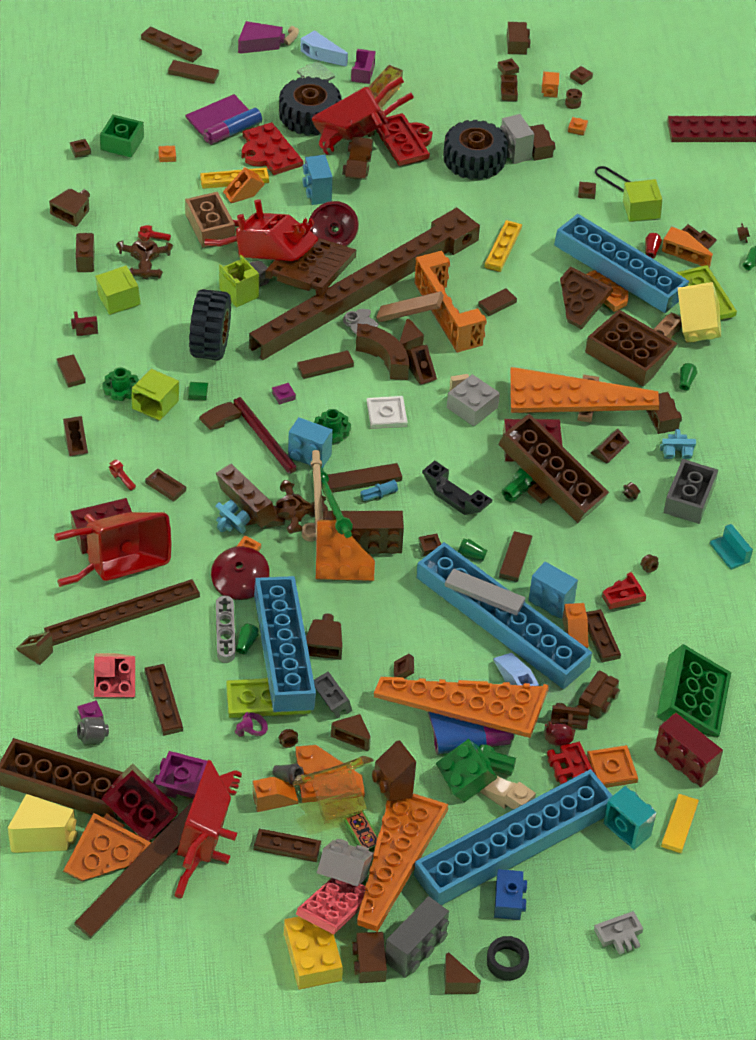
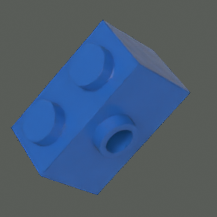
(509, 894)

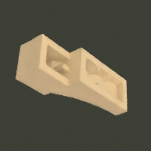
(508, 793)

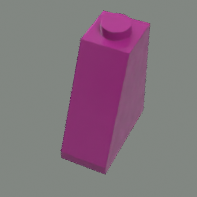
(260, 37)

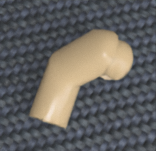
(293, 33)

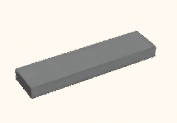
(485, 592)

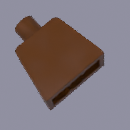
(70, 206)
(325, 638)

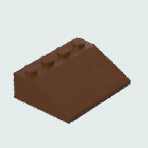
(630, 347)

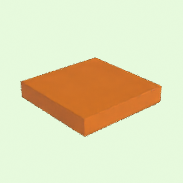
(613, 766)

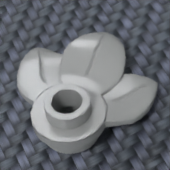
(360, 316)

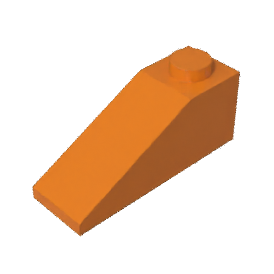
(684, 246)

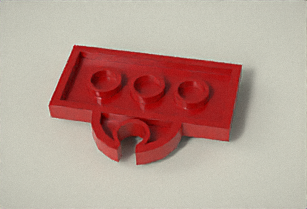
(406, 139)
(269, 149)

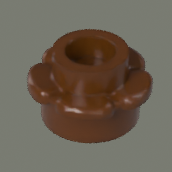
(631, 491)
(649, 563)
(288, 738)

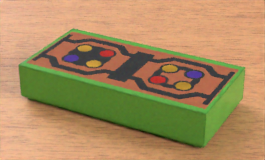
(361, 830)

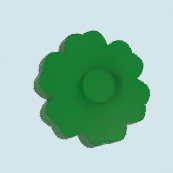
(119, 384)
(337, 422)

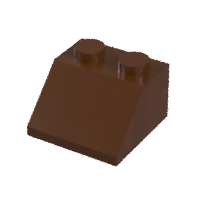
(395, 772)

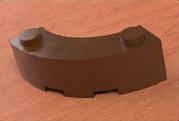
(359, 158)
(383, 344)

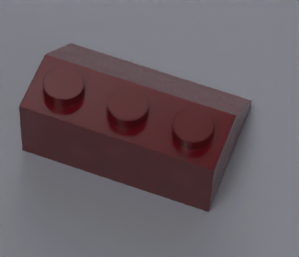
(140, 803)

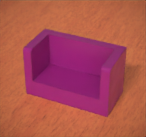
(364, 66)

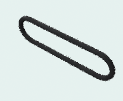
(604, 167)

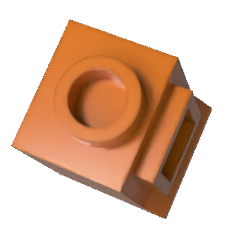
(550, 84)

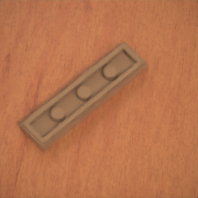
(410, 306)

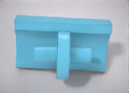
(677, 442)
(227, 512)

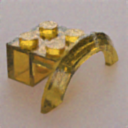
(337, 789)

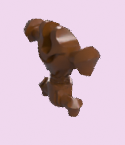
(145, 252)
(295, 507)

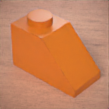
(244, 186)
(576, 622)
(273, 794)

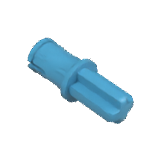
(379, 490)

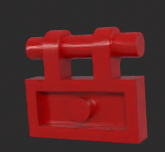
(574, 758)

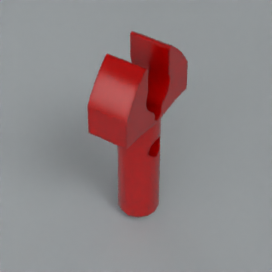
(146, 233)
(116, 470)

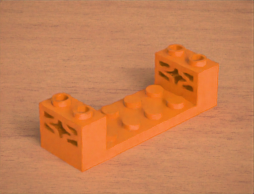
(462, 329)

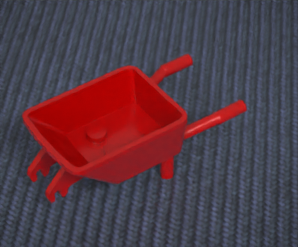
(356, 116)
(270, 236)
(122, 544)
(206, 822)

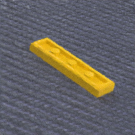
(224, 178)
(503, 246)

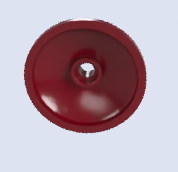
(332, 216)
(238, 582)

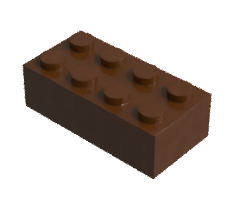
(375, 529)

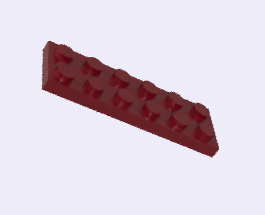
(712, 128)

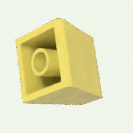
(699, 312)
(41, 827)

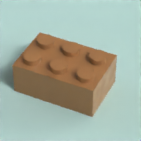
(209, 217)

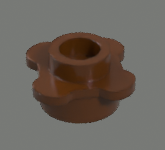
(743, 233)

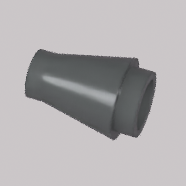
(287, 772)

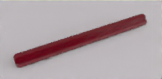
(265, 435)

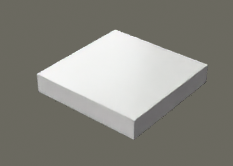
(387, 412)

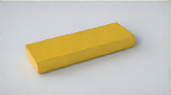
(680, 823)

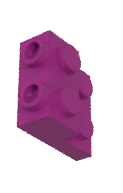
(179, 775)

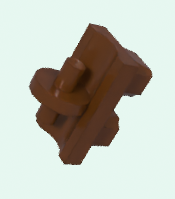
(571, 716)

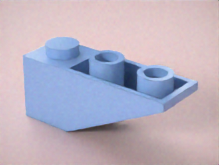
(322, 49)
(514, 670)

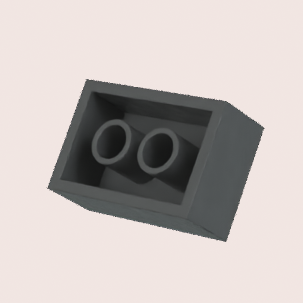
(690, 491)
(417, 937)

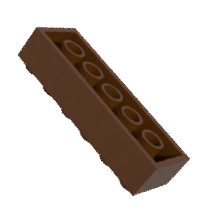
(553, 468)
(57, 777)

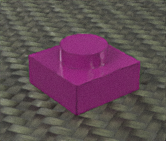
(283, 393)
(90, 710)

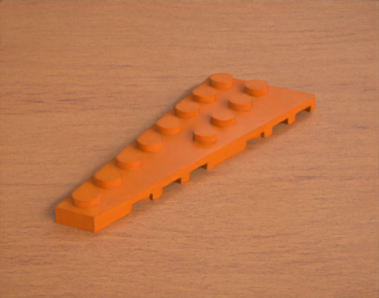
(559, 393)
(479, 702)
(401, 841)

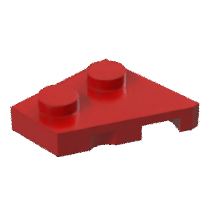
(624, 593)

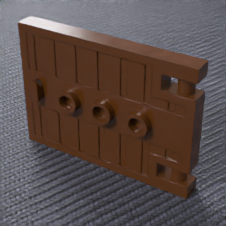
(314, 269)

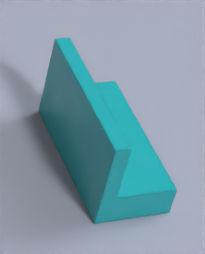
(732, 548)

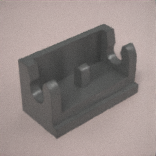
(332, 694)

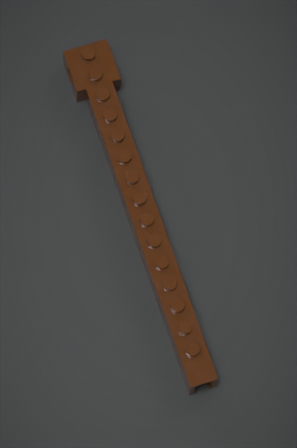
(447, 234)

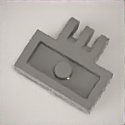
(620, 932)

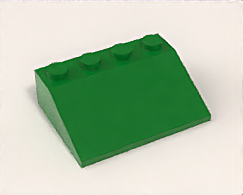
(694, 690)

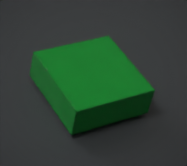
(198, 390)

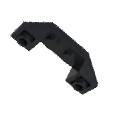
(437, 477)

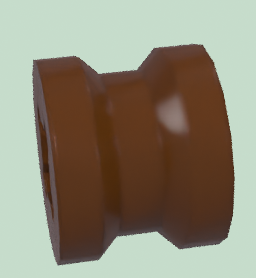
(573, 98)

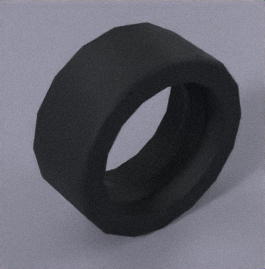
(513, 944)

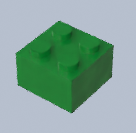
(122, 136)
(466, 770)

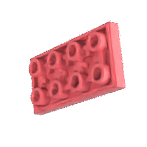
(332, 905)

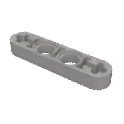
(225, 629)

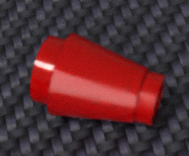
(652, 244)

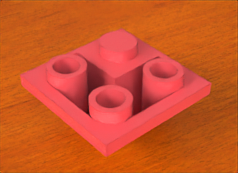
(114, 675)

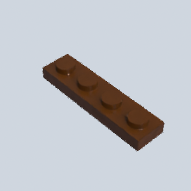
(171, 44)

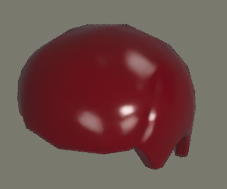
(558, 734)

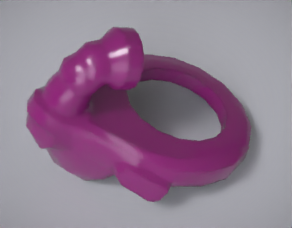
(247, 725)

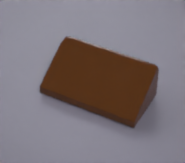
(610, 446)

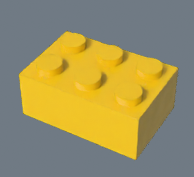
(312, 953)

